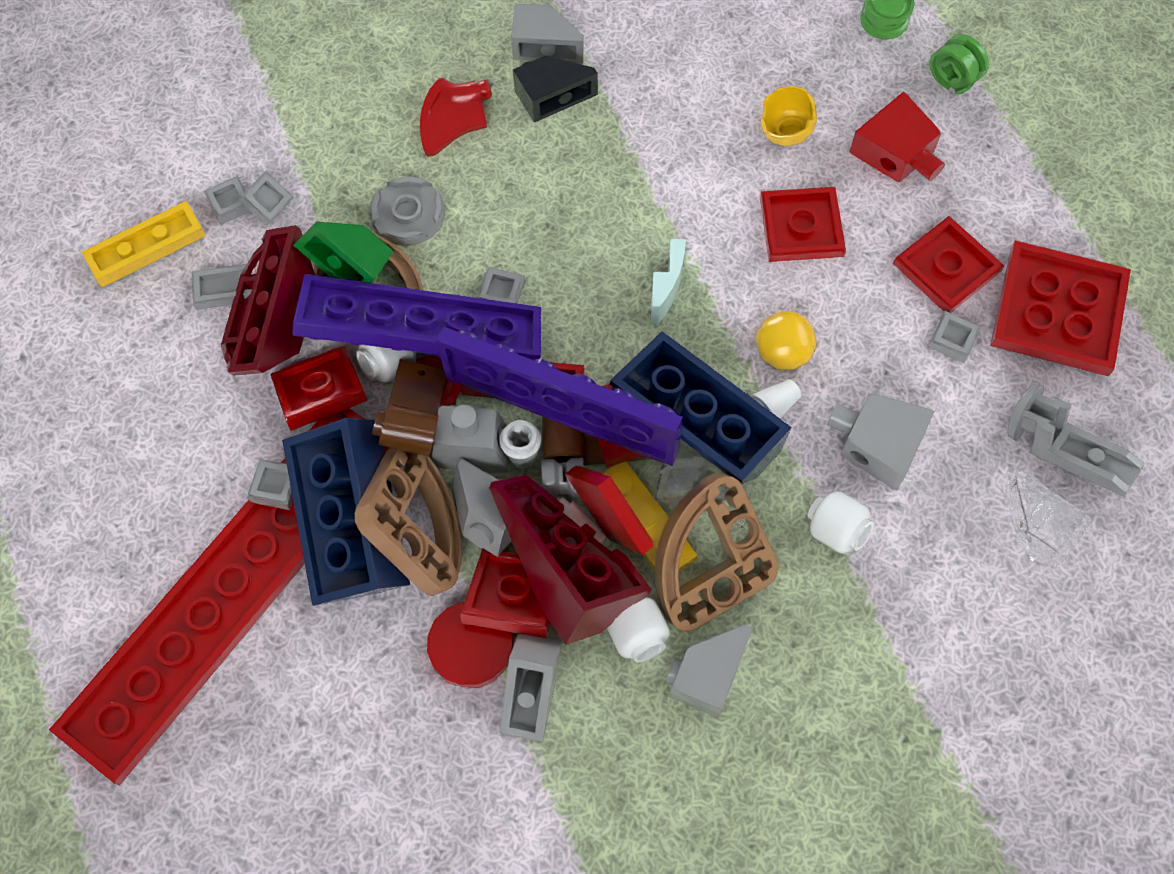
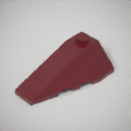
(570, 571)

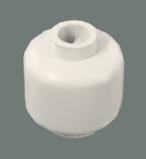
(381, 362)
(840, 522)
(640, 631)

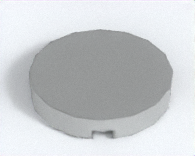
(402, 220)

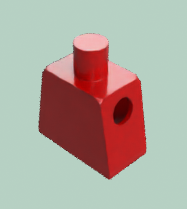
(899, 141)

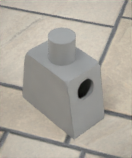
(470, 436)
(882, 436)

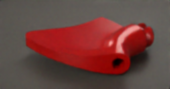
(451, 112)

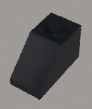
(553, 85)

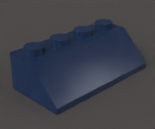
(716, 414)
(327, 480)

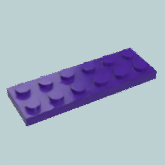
(409, 317)
(561, 396)

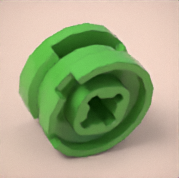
(886, 17)
(959, 63)

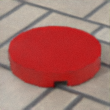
(465, 652)

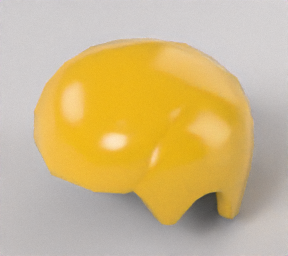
(788, 116)
(786, 340)

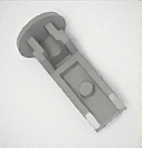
(1071, 446)

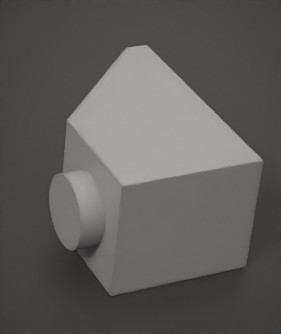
(544, 32)
(477, 510)
(708, 670)
(530, 686)

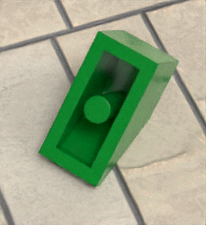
(344, 250)

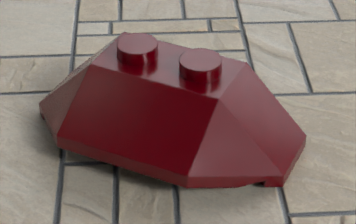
(262, 324)

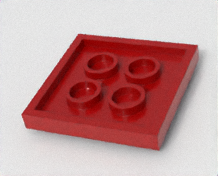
(1061, 308)

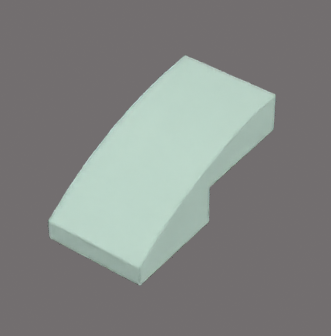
(667, 283)

